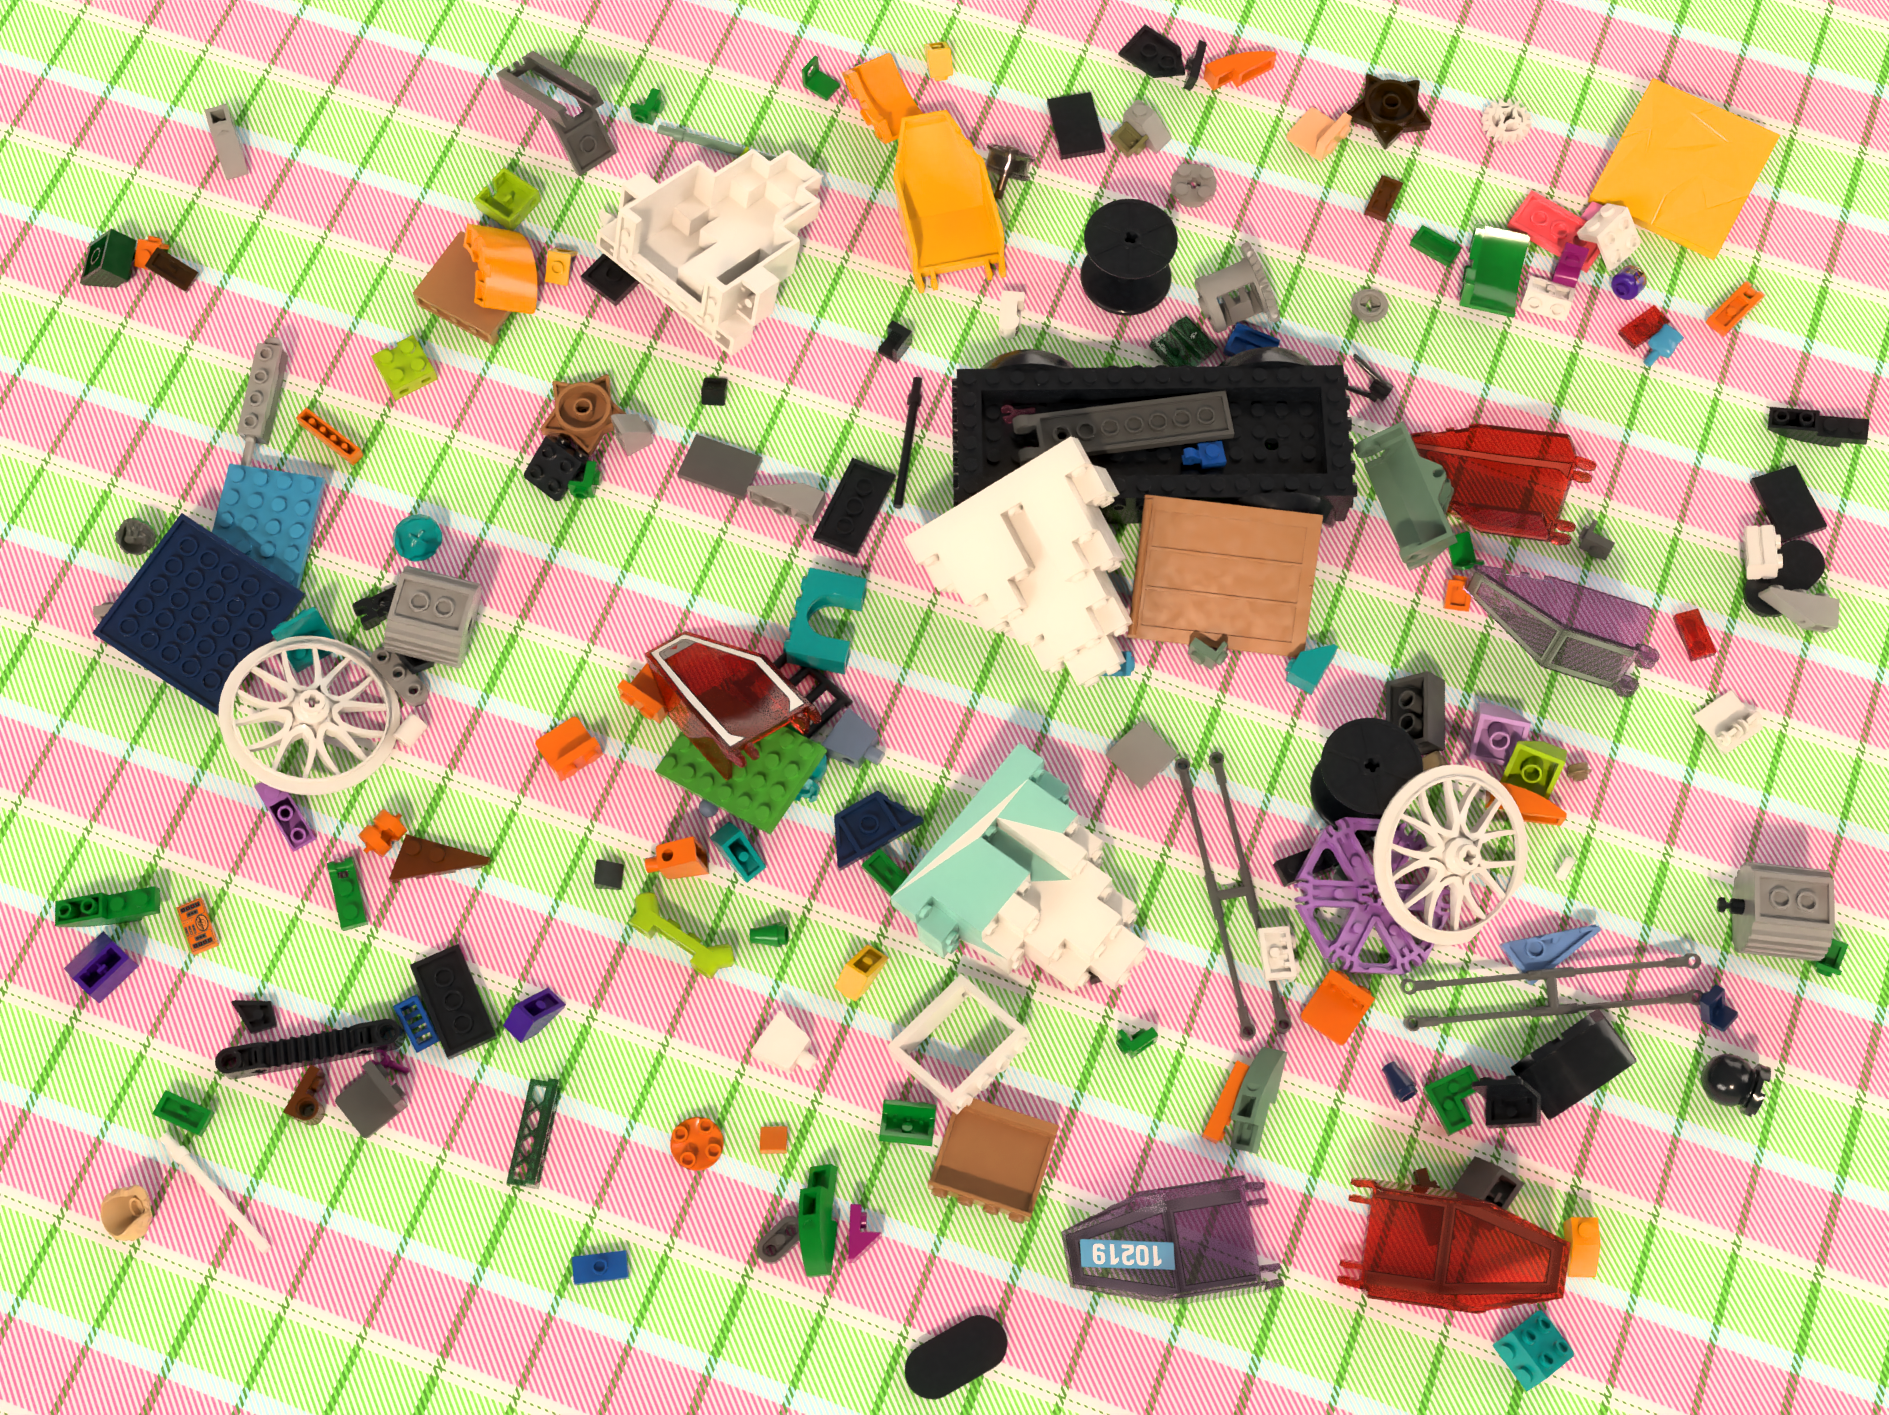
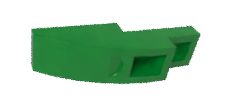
(106, 909)
(816, 1227)

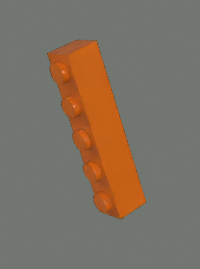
(329, 436)
(1225, 1104)

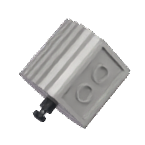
(430, 616)
(1781, 911)

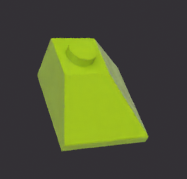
(1535, 766)

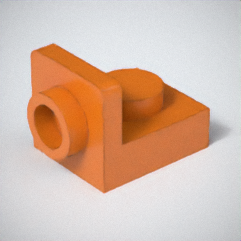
(1455, 596)

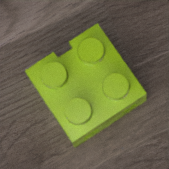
(512, 201)
(404, 367)

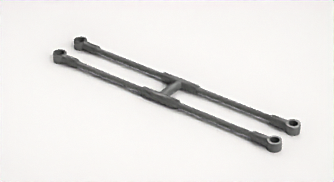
(1216, 896)
(1553, 1007)

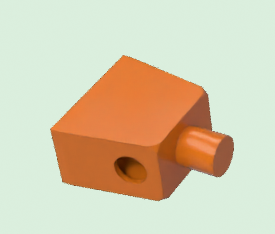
(679, 859)

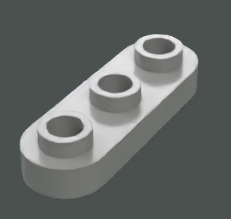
(404, 684)

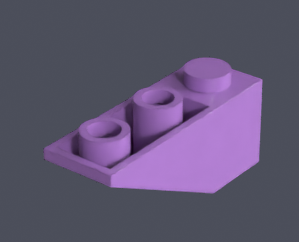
(286, 815)

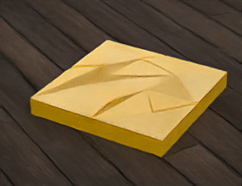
(1684, 168)

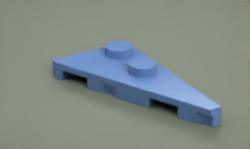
(1546, 950)

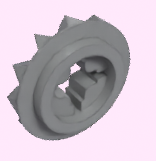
(1378, 303)

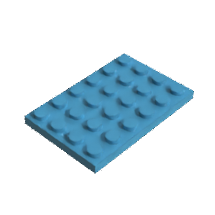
(270, 517)

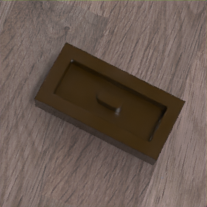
(172, 269)

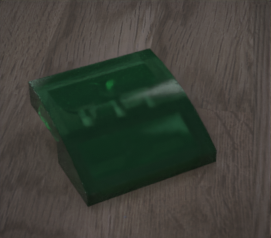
(1183, 344)

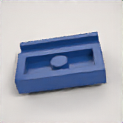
(1247, 338)

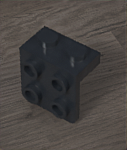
(555, 466)
(1509, 1102)

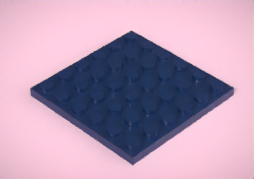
(197, 611)

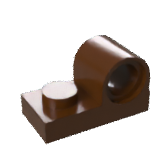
(303, 1097)

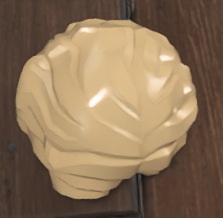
(126, 1213)

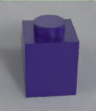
(533, 1014)

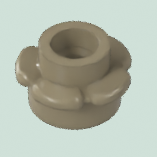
(1578, 771)

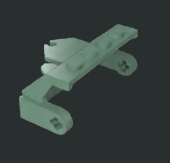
(1411, 494)

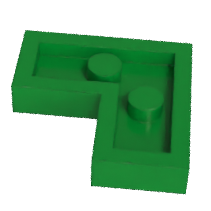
(1446, 1098)

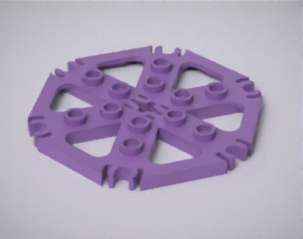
(1349, 895)

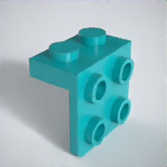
(1534, 1350)

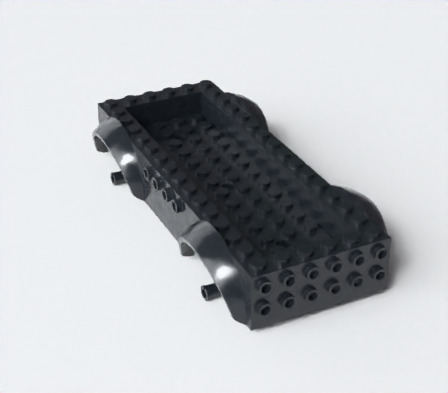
(1271, 400)

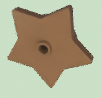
(582, 412)

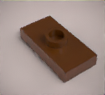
(1383, 198)

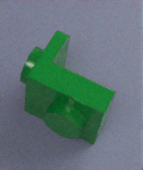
(650, 110)
(588, 487)
(1832, 961)

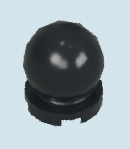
(1733, 1082)

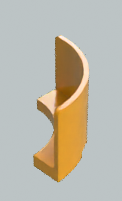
(881, 96)
(505, 270)

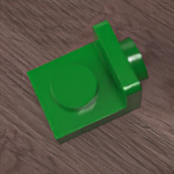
(1141, 1041)

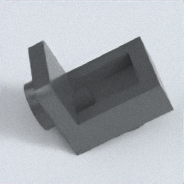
(1593, 543)

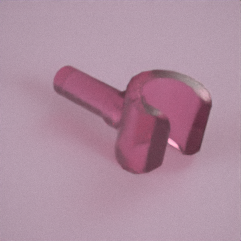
(1007, 408)

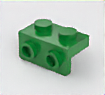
(907, 1122)

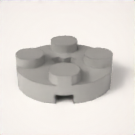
(1197, 174)

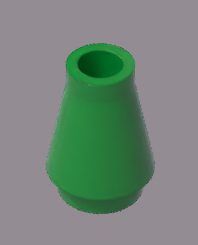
(771, 935)

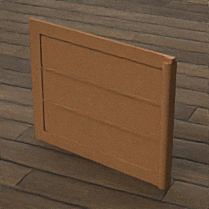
(1224, 575)

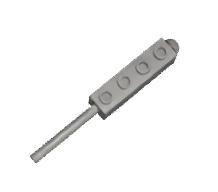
(262, 396)

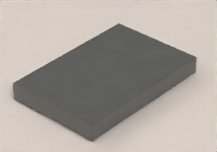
(719, 467)

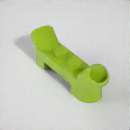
(704, 960)

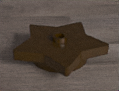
(1389, 109)

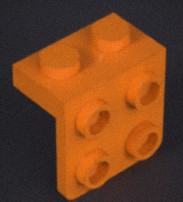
(643, 695)
(568, 748)
(1337, 1007)

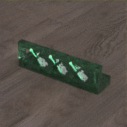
(541, 1133)

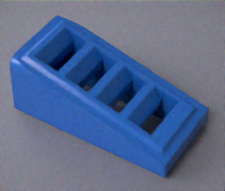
(414, 1000)

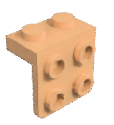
(1318, 133)

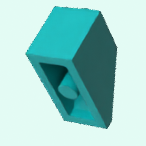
(1310, 667)
(737, 851)

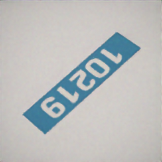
(1127, 1254)

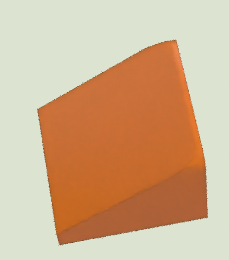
(773, 1140)

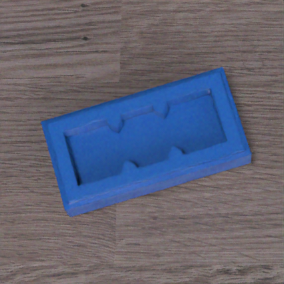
(600, 1267)

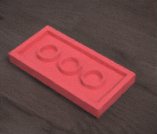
(1551, 227)

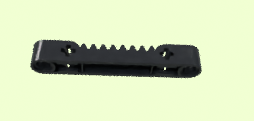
(314, 1049)

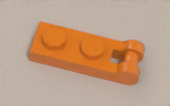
(1734, 309)

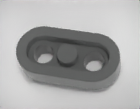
(779, 1239)

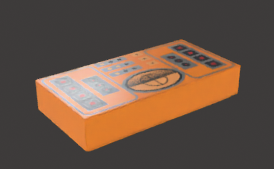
(197, 926)

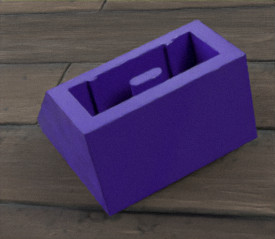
(101, 967)

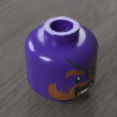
(1628, 282)

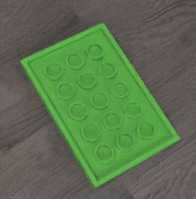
(755, 792)

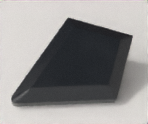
(256, 1014)

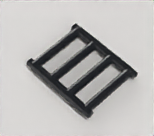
(824, 684)

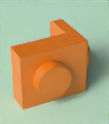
(145, 249)

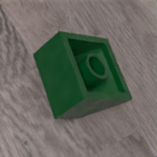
(109, 260)

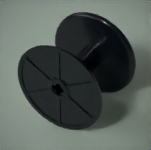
(1128, 256)
(1363, 770)

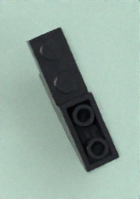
(1817, 429)
(1290, 866)

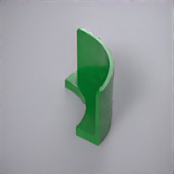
(1494, 270)

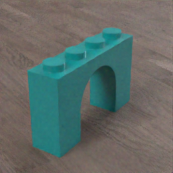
(820, 591)

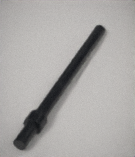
(913, 401)

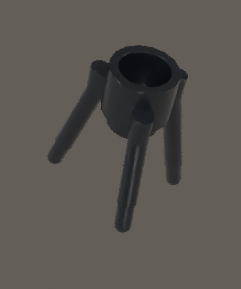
(1379, 387)

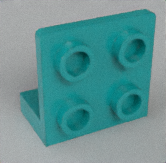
(305, 624)

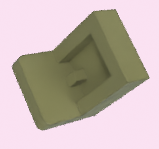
(1129, 140)

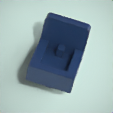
(1714, 1009)

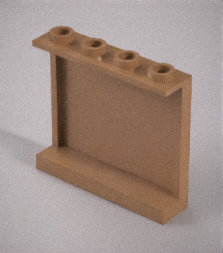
(450, 294)
(993, 1159)

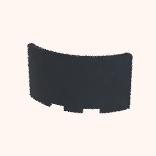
(1576, 1065)

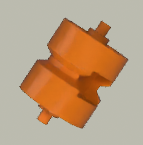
(382, 833)

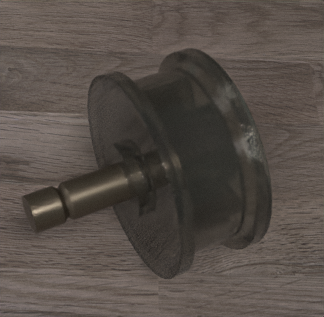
(1007, 163)

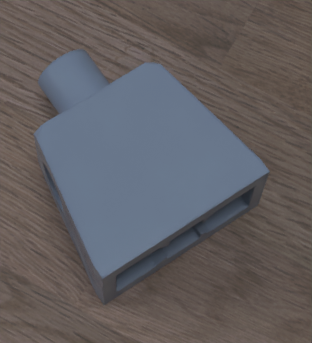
(853, 741)

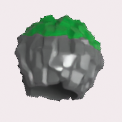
(135, 536)

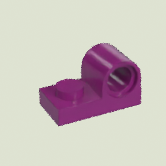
(1570, 265)

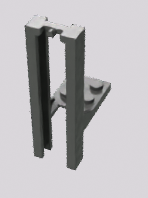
(580, 136)

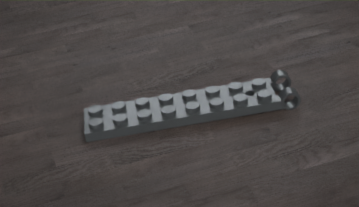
(1131, 425)

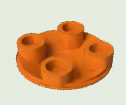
(696, 1143)

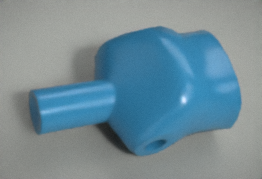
(1663, 344)

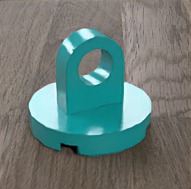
(417, 537)

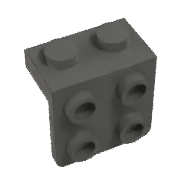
(371, 1100)

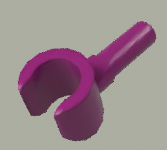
(387, 1062)

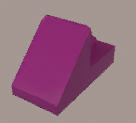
(859, 1241)

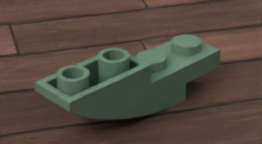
(1253, 1100)

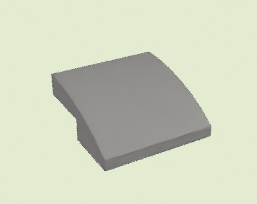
(1141, 754)

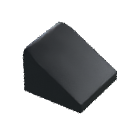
(714, 391)
(608, 875)

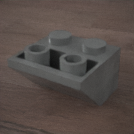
(1488, 1183)

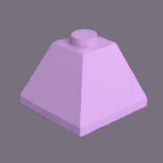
(1496, 733)

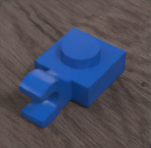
(1207, 454)

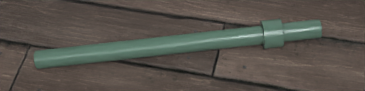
(682, 135)

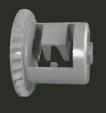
(1247, 303)

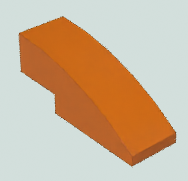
(1238, 68)
(1531, 806)

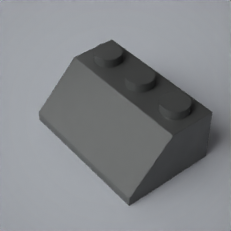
(1418, 708)

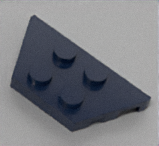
(870, 826)

